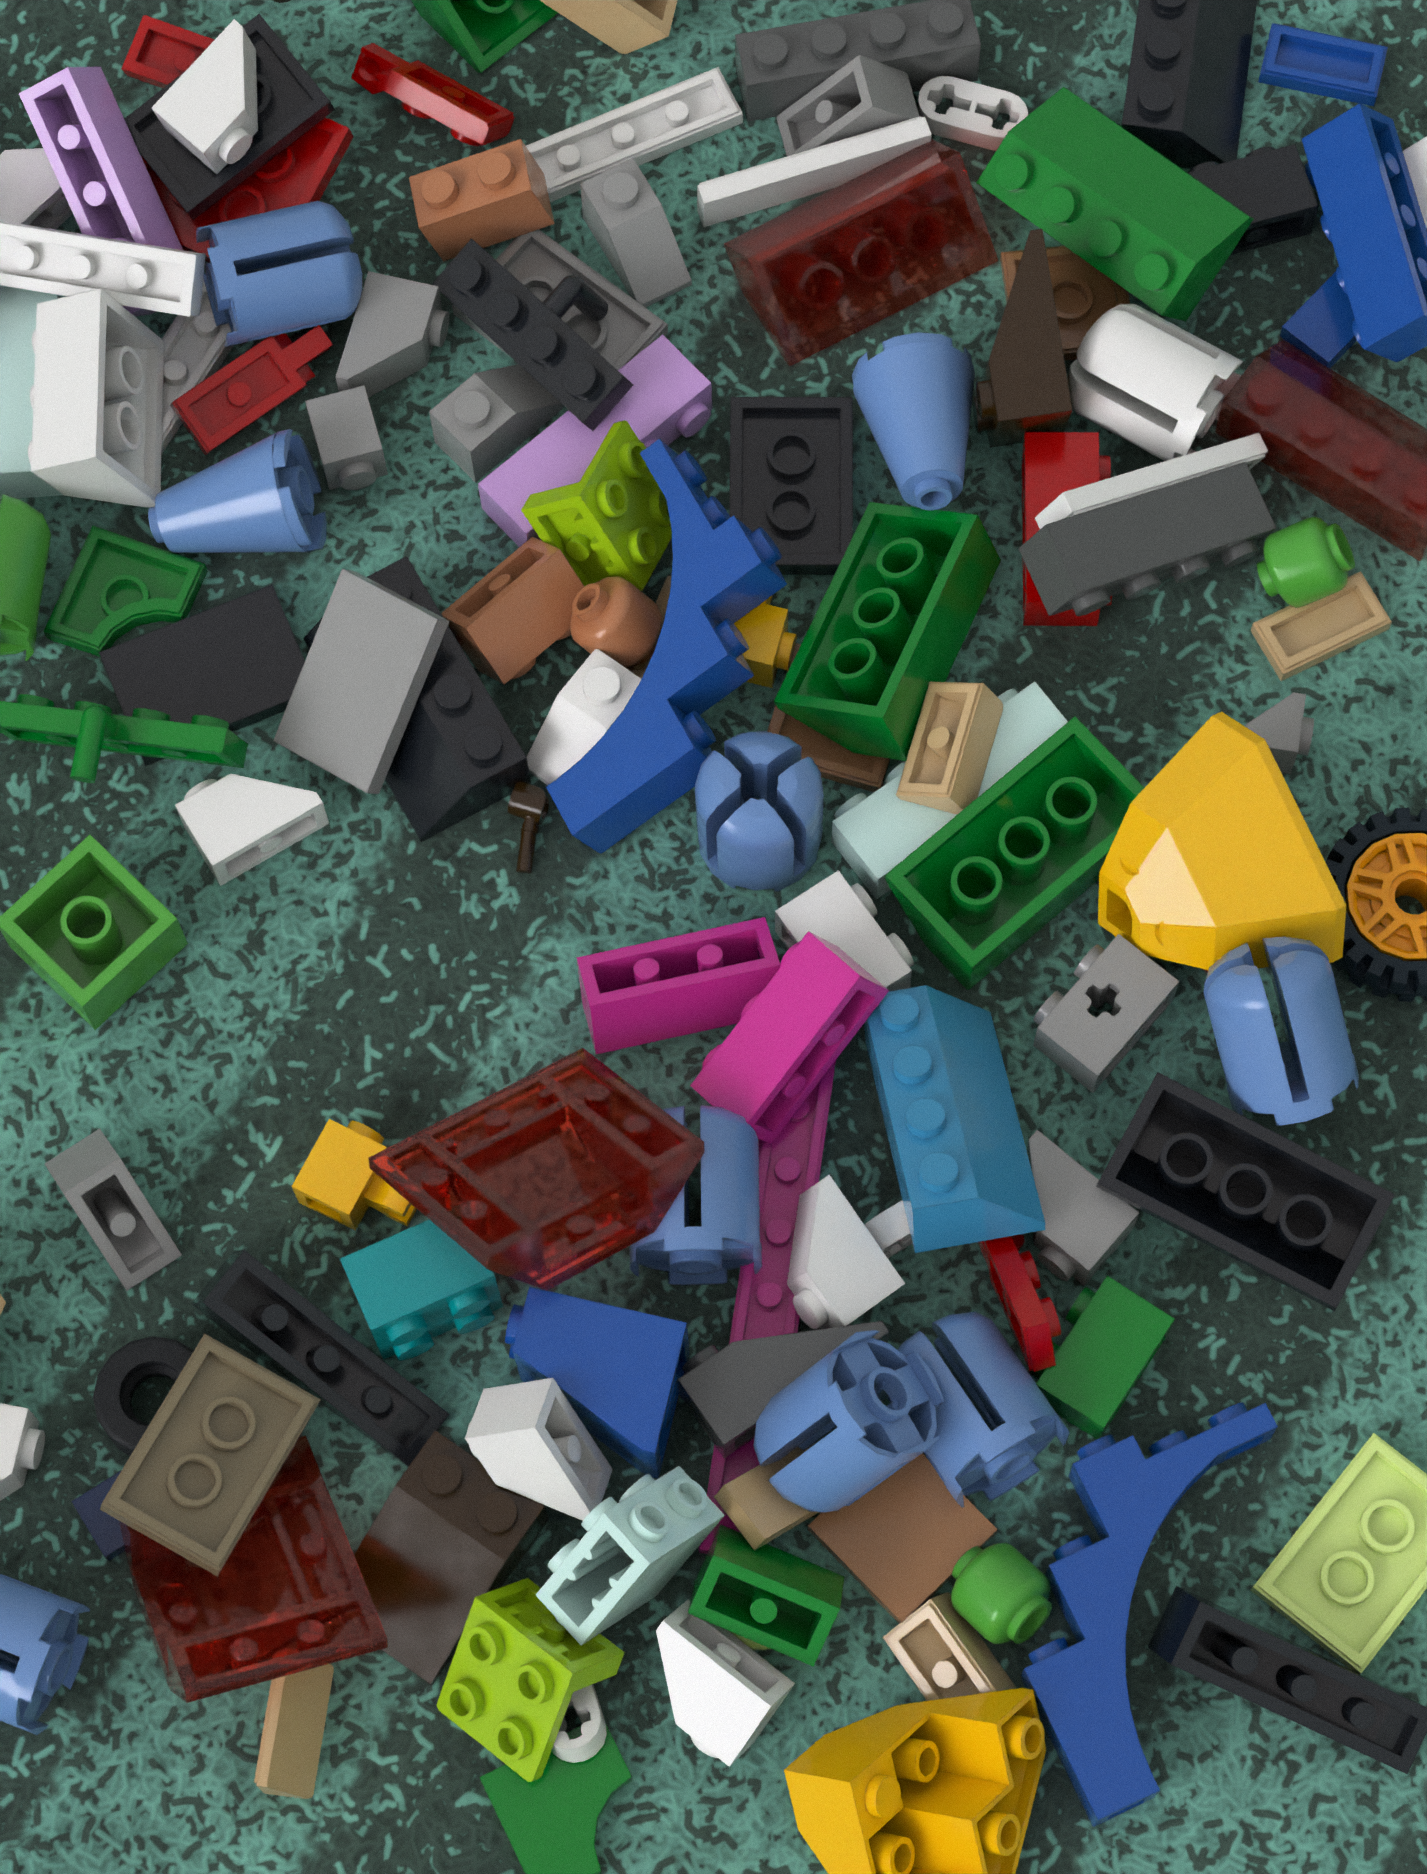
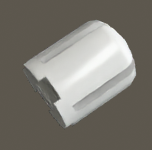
(1149, 380)

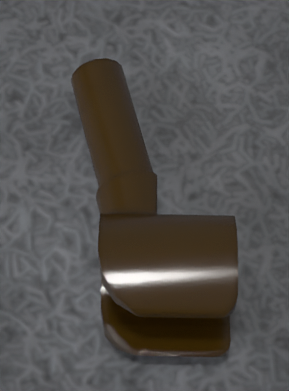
(532, 805)

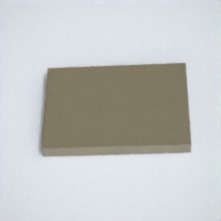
(210, 1455)

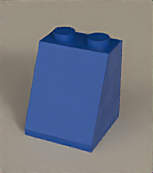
(610, 1365)

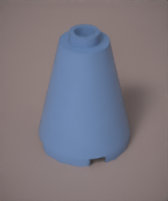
(919, 413)
(245, 503)

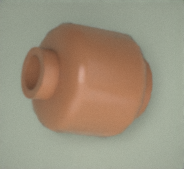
(616, 621)

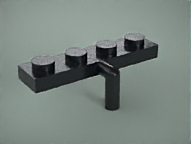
(535, 332)

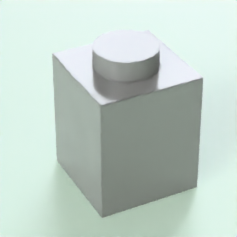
(347, 439)

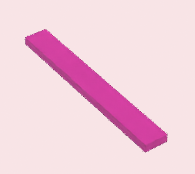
(764, 1299)

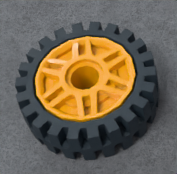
(1371, 870)

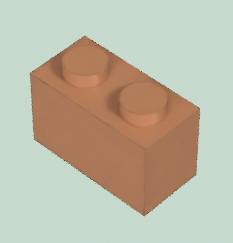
(481, 198)
(516, 611)

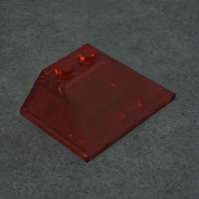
(547, 1171)
(276, 1608)

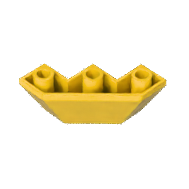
(1218, 858)
(923, 1787)

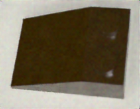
(1026, 370)
(437, 1548)

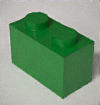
(1102, 1355)
(767, 1596)

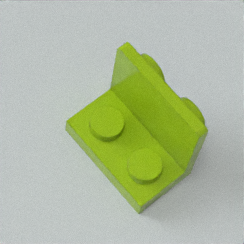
(609, 519)
(519, 1675)

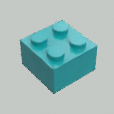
(419, 1289)

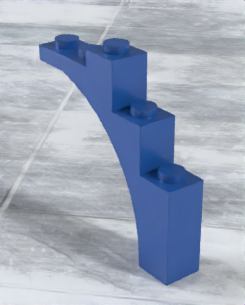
(659, 737)
(1084, 1686)

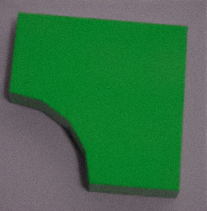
(120, 587)
(557, 1816)

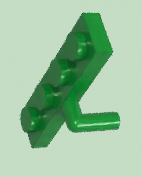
(95, 729)

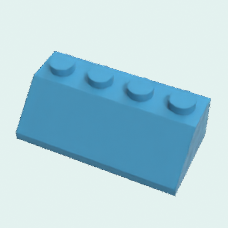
(950, 1120)

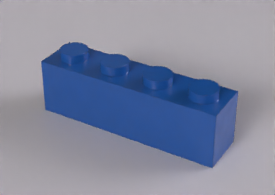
(1373, 228)

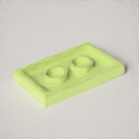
(1356, 1557)

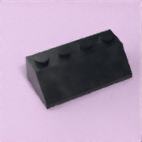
(1189, 77)
(456, 743)
(1246, 1191)

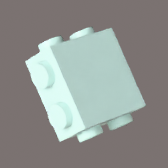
(627, 1552)

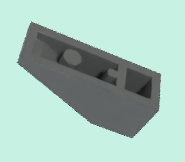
(735, 1384)

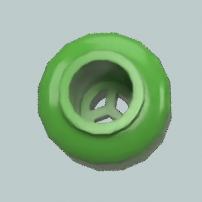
(1306, 562)
(1001, 1593)

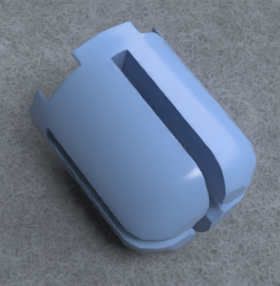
(281, 271)
(759, 811)
(1288, 1077)
(728, 1208)
(991, 1408)
(846, 1426)
(36, 1651)

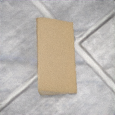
(950, 746)
(945, 1653)
(294, 1733)

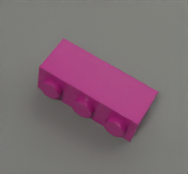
(675, 984)
(789, 1035)

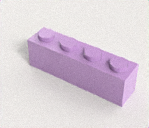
(97, 160)
(663, 403)

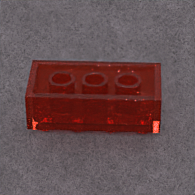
(863, 250)
(1334, 442)

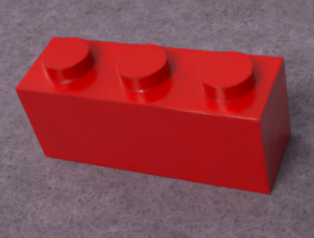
(1049, 467)

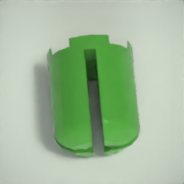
(22, 573)

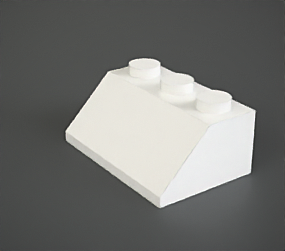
(97, 401)

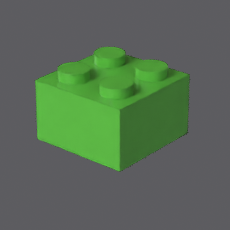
(92, 932)

